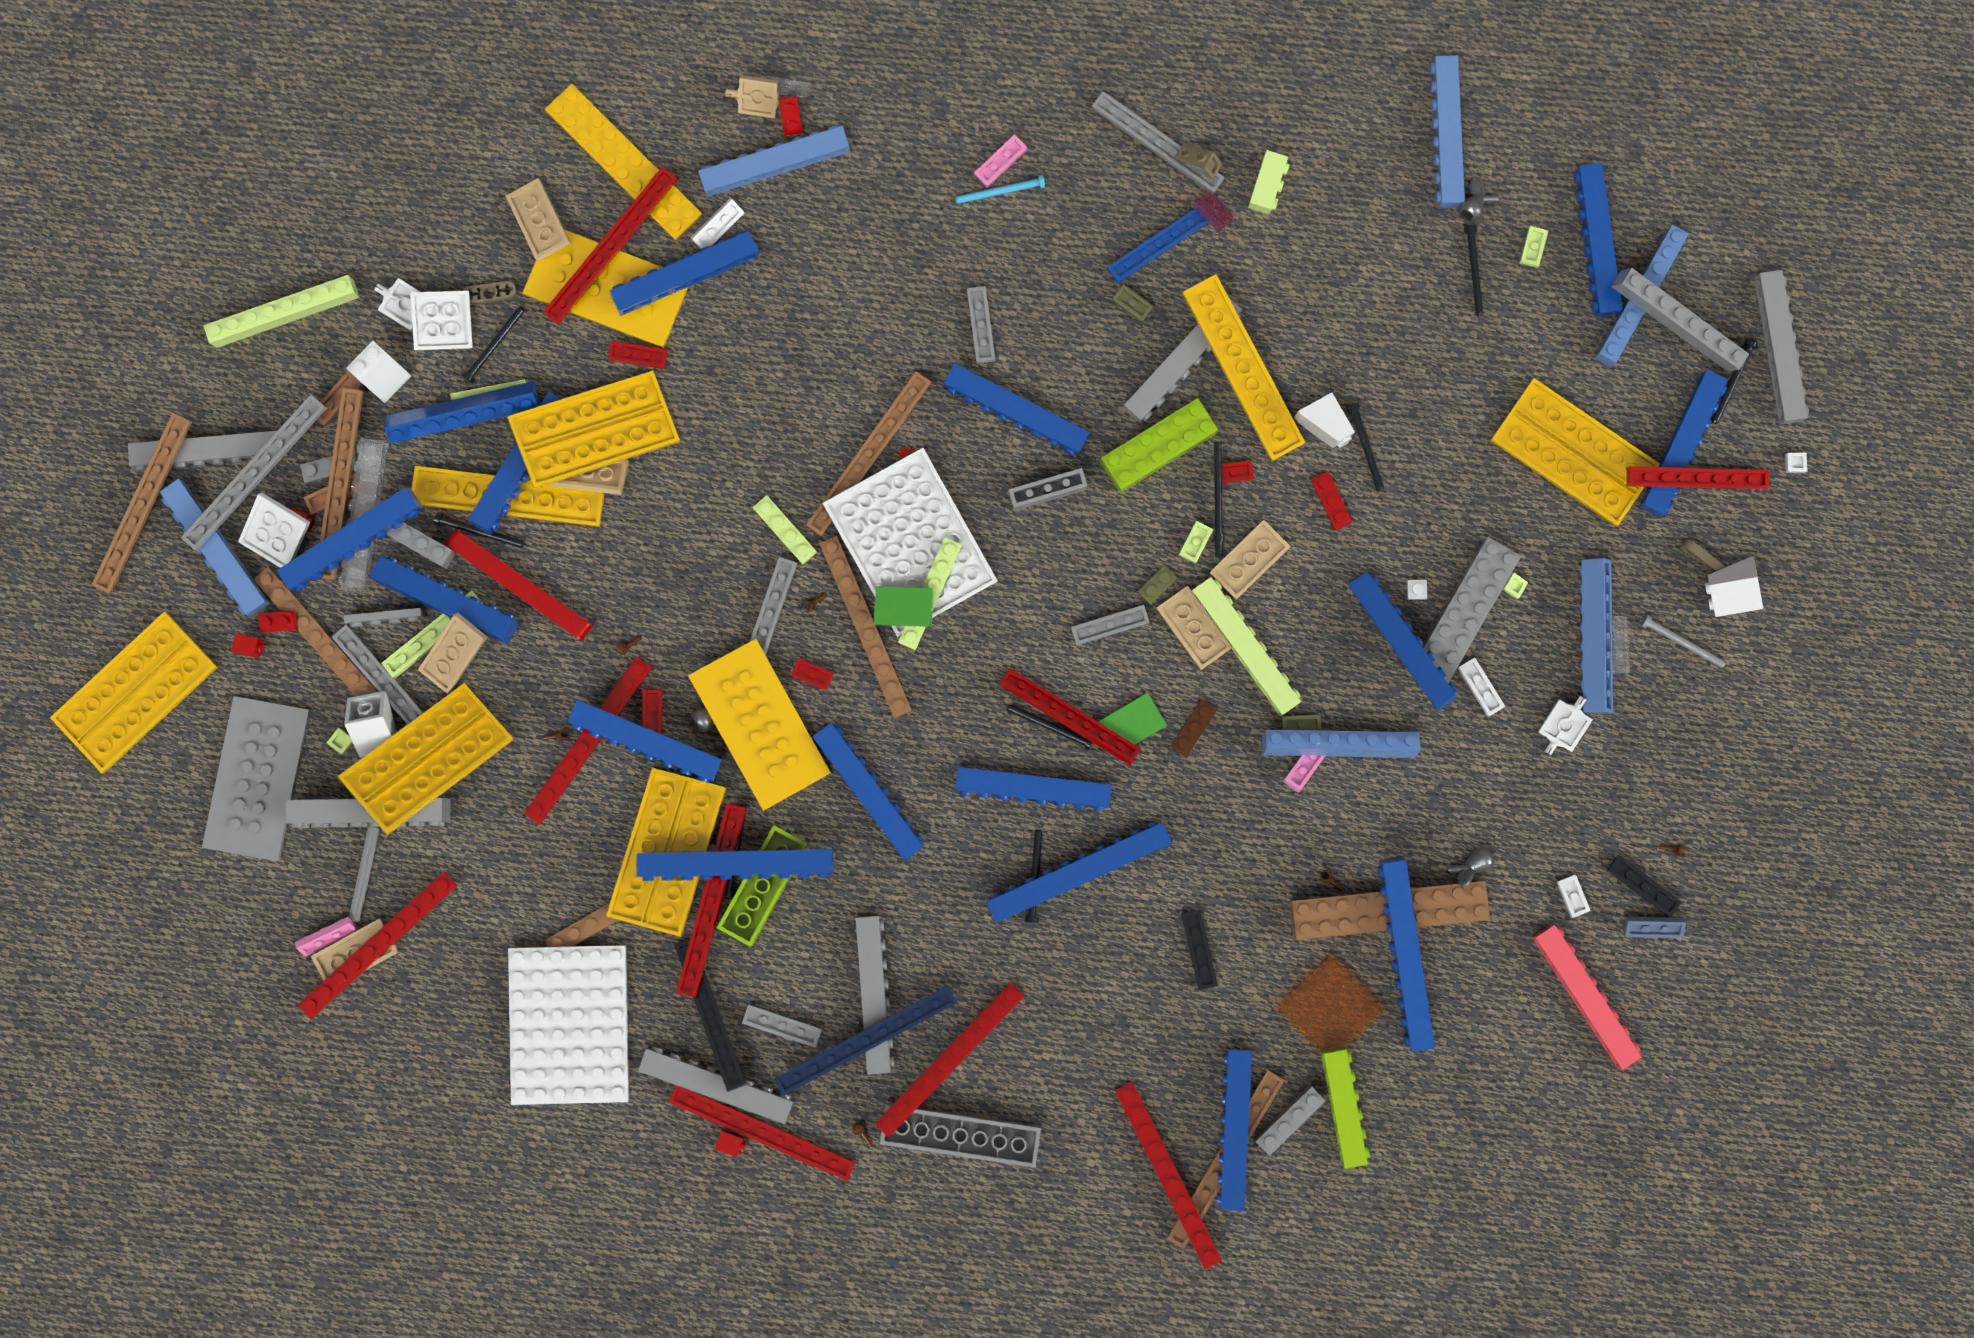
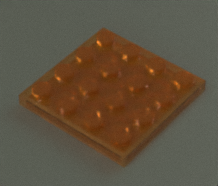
(1331, 1006)

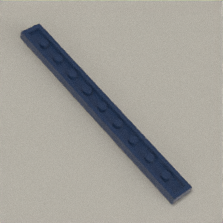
(865, 1040)

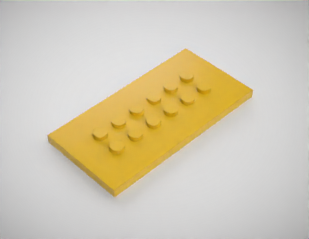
(648, 323)
(593, 429)
(1572, 451)
(134, 692)
(759, 724)
(425, 758)
(672, 818)

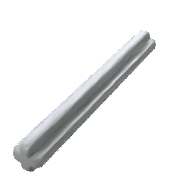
(364, 874)

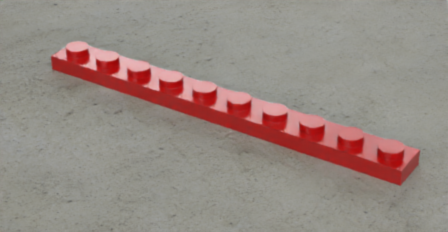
(610, 246)
(586, 743)
(709, 906)
(377, 945)
(949, 1060)
(762, 1132)
(1168, 1175)

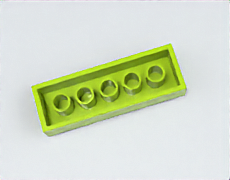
(1159, 445)
(757, 896)

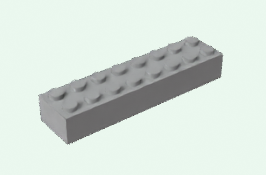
(1470, 605)
(349, 811)
(967, 1136)

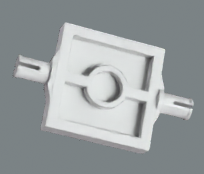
(397, 302)
(1565, 725)

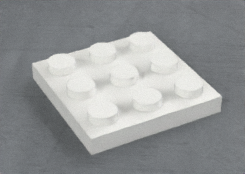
(441, 320)
(273, 531)

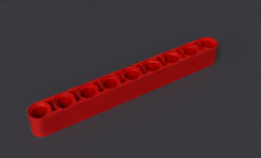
(518, 584)

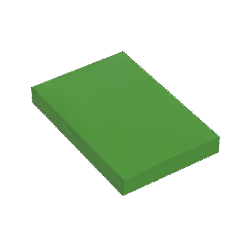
(903, 606)
(1136, 720)

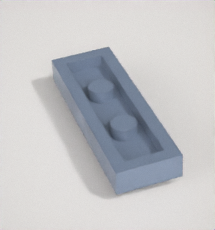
(1654, 927)

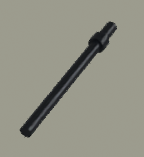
(1218, 537)

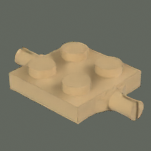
(756, 96)

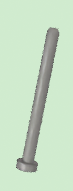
(1647, 621)

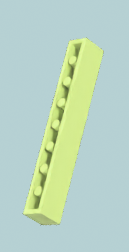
(281, 311)
(1246, 647)

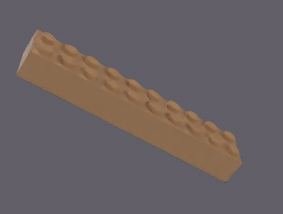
(1365, 910)

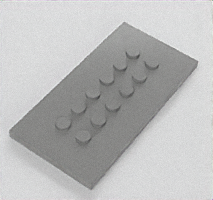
(256, 778)

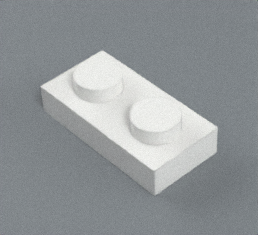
(1573, 896)

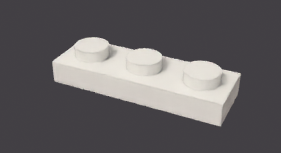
(718, 224)
(1481, 687)

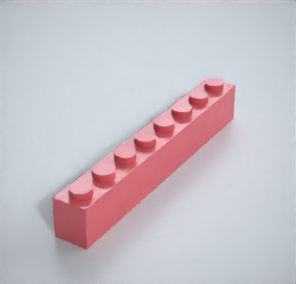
(1587, 997)

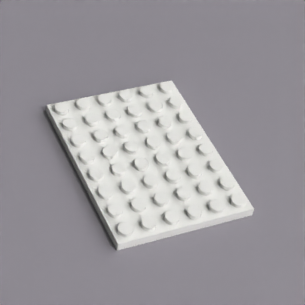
(897, 527)
(568, 1024)

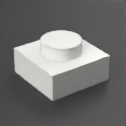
(1796, 462)
(1416, 589)

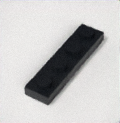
(1644, 886)
(1199, 950)

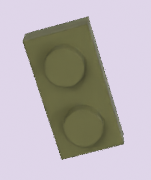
(1132, 303)
(1157, 585)
(1304, 722)

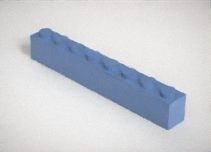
(1447, 131)
(774, 161)
(1631, 315)
(216, 550)
(1596, 636)
(1341, 743)

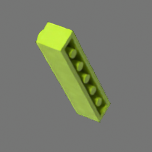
(1344, 1107)

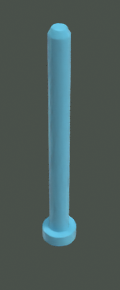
(1002, 190)

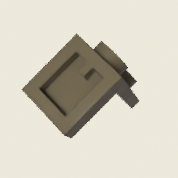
(1201, 158)

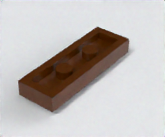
(1193, 728)

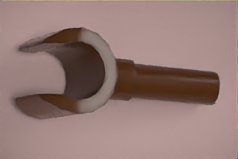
(812, 603)
(622, 649)
(556, 735)
(1677, 850)
(1330, 880)
(858, 1128)

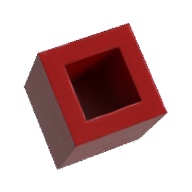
(248, 646)
(730, 1143)

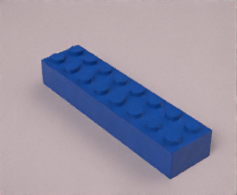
(642, 739)

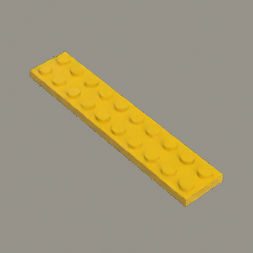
(619, 158)
(1243, 367)
(464, 490)

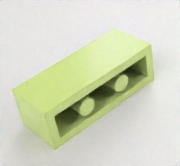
(1269, 182)

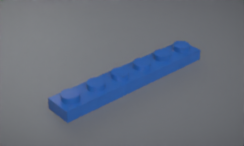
(1157, 245)

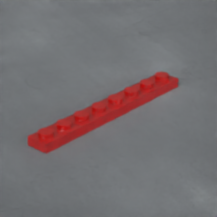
(1697, 478)
(1070, 716)

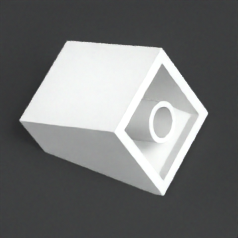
(378, 371)
(1326, 421)
(1735, 589)
(369, 721)

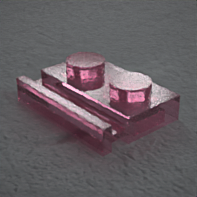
(1214, 211)

